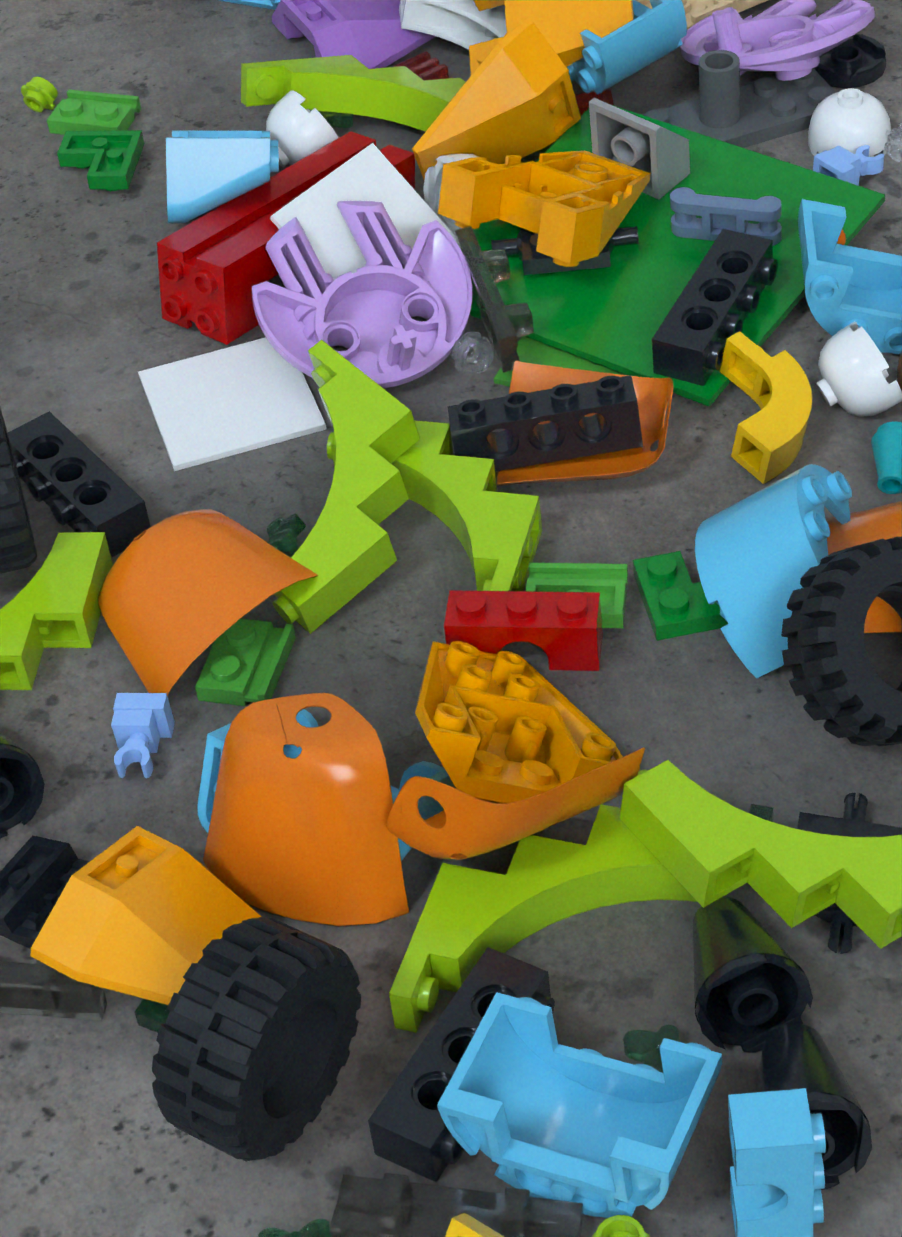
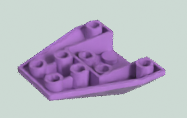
(350, 27)

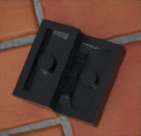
(33, 885)

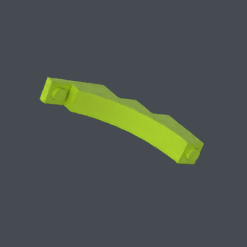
(349, 87)
(493, 526)
(347, 543)
(54, 608)
(796, 871)
(496, 910)

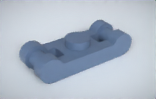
(724, 213)

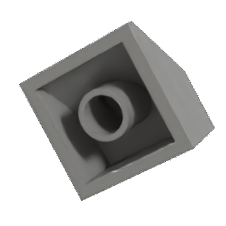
(639, 145)

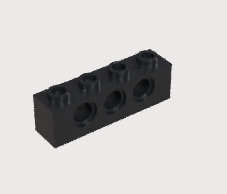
(713, 306)
(564, 438)
(76, 483)
(403, 1123)

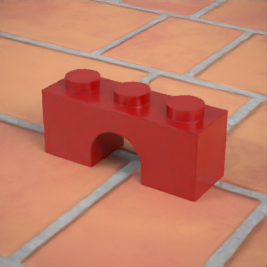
(558, 622)

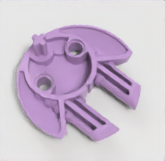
(779, 37)
(371, 307)

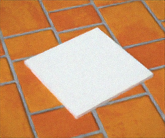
(361, 178)
(229, 403)

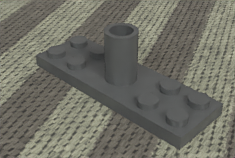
(745, 112)

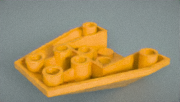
(508, 106)
(504, 725)
(138, 918)

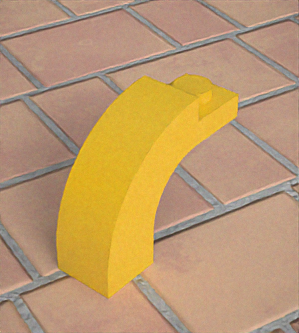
(774, 435)

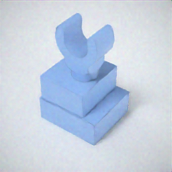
(846, 165)
(137, 728)

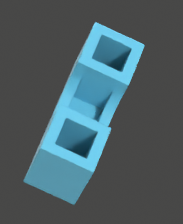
(775, 1164)

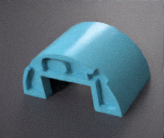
(630, 47)
(849, 281)
(758, 553)
(569, 1116)

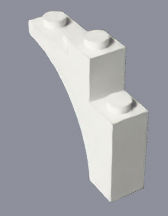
(453, 20)

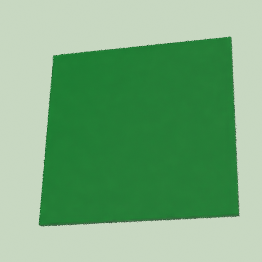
(617, 309)

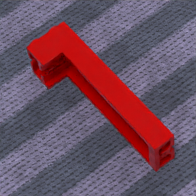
(220, 256)

